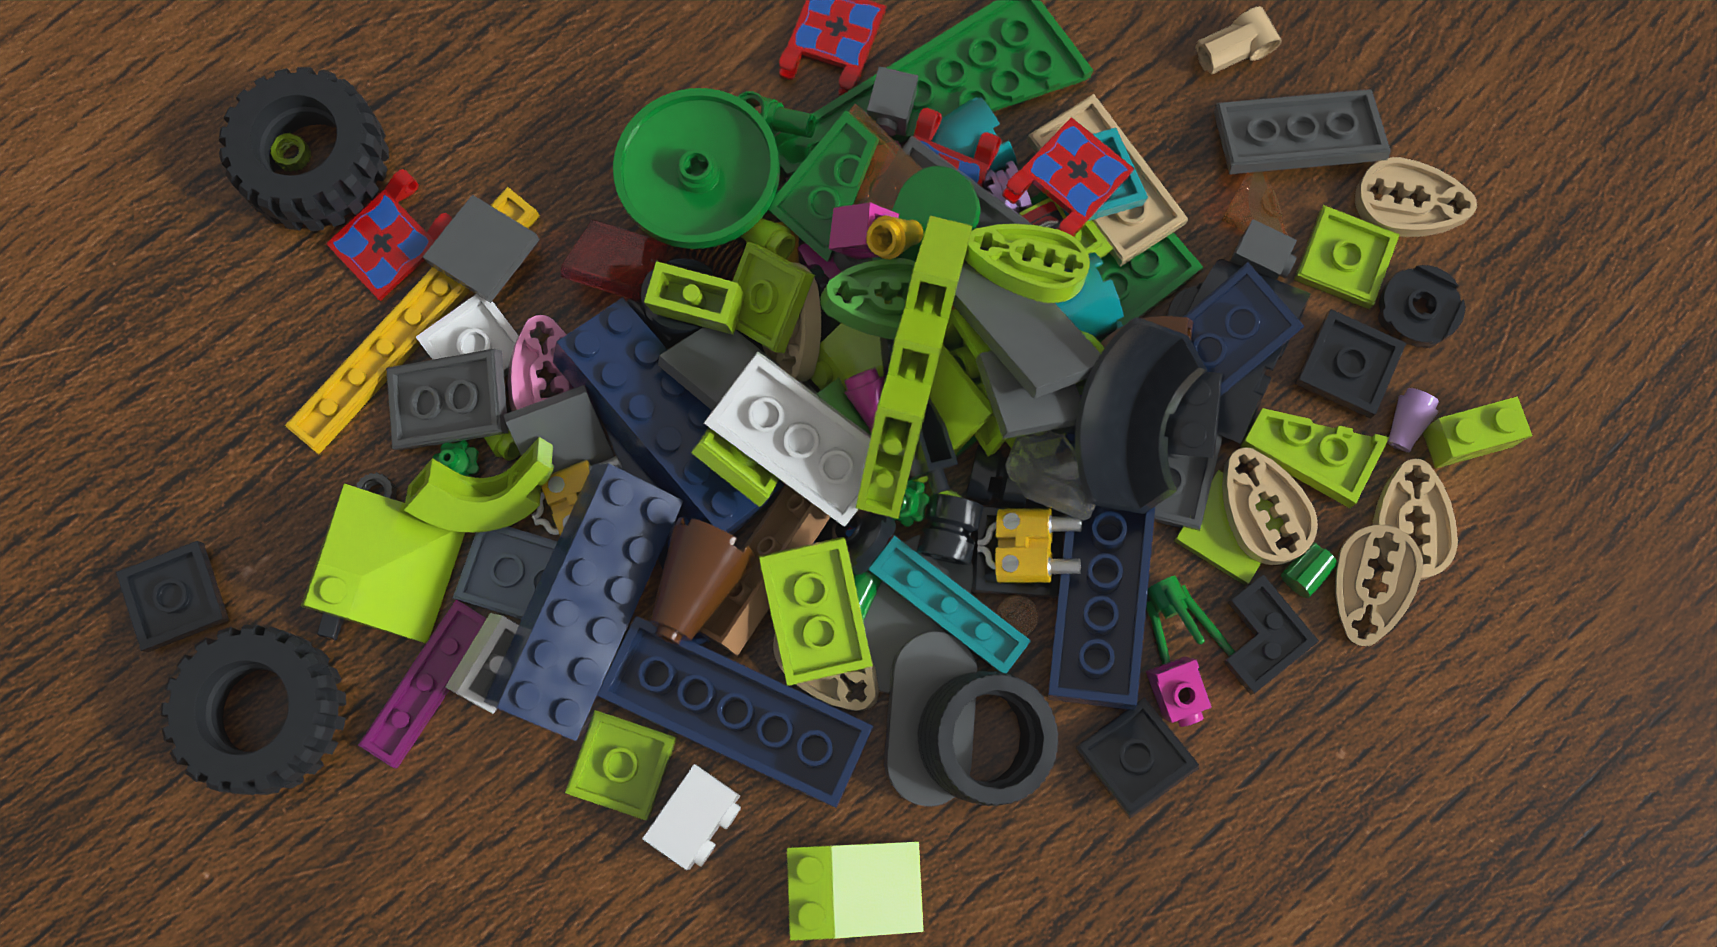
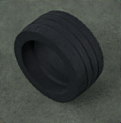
(1036, 744)

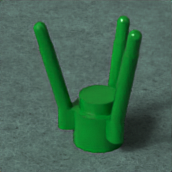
(1173, 599)

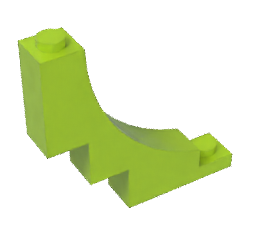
(913, 366)

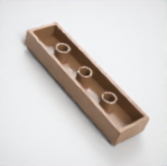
(787, 525)

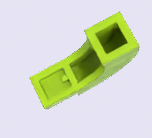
(480, 504)

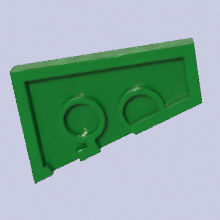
(825, 181)

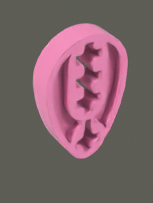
(528, 361)

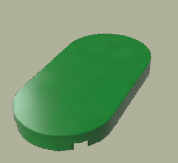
(940, 194)

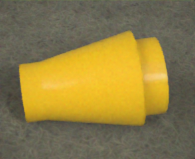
(893, 236)

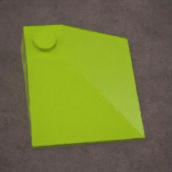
(382, 566)

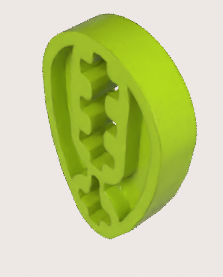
(1031, 279)

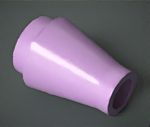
(1412, 416)

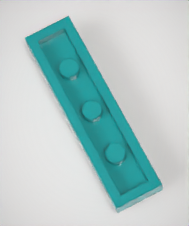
(949, 605)

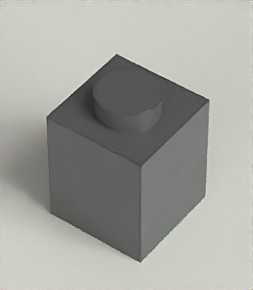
(892, 100)
(1265, 250)

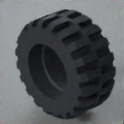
(282, 107)
(200, 698)

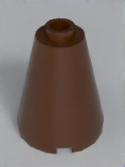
(696, 578)

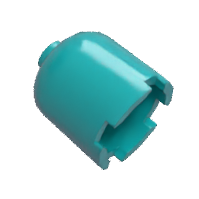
(964, 127)
(1096, 305)

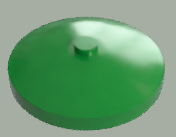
(696, 168)

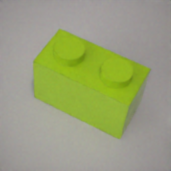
(694, 298)
(1476, 432)

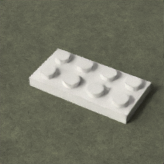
(794, 436)

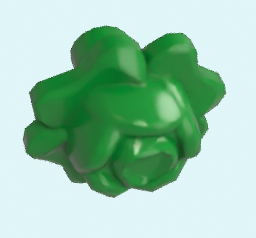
(459, 458)
(913, 504)

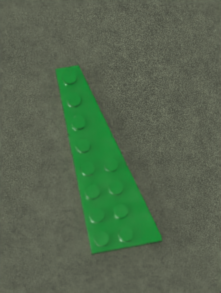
(996, 54)

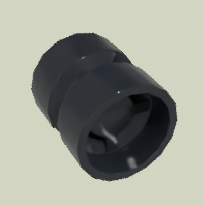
(985, 486)
(950, 529)

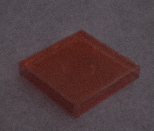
(613, 259)

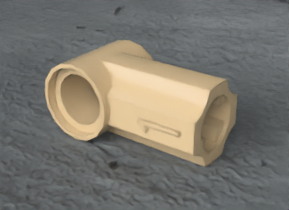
(1248, 36)

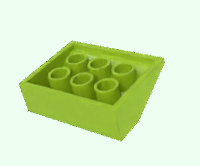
(952, 391)

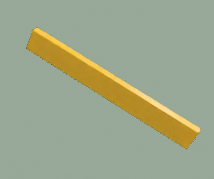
(388, 346)

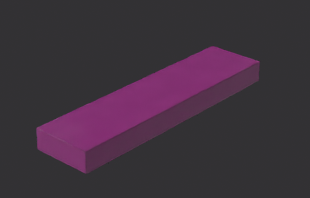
(422, 687)

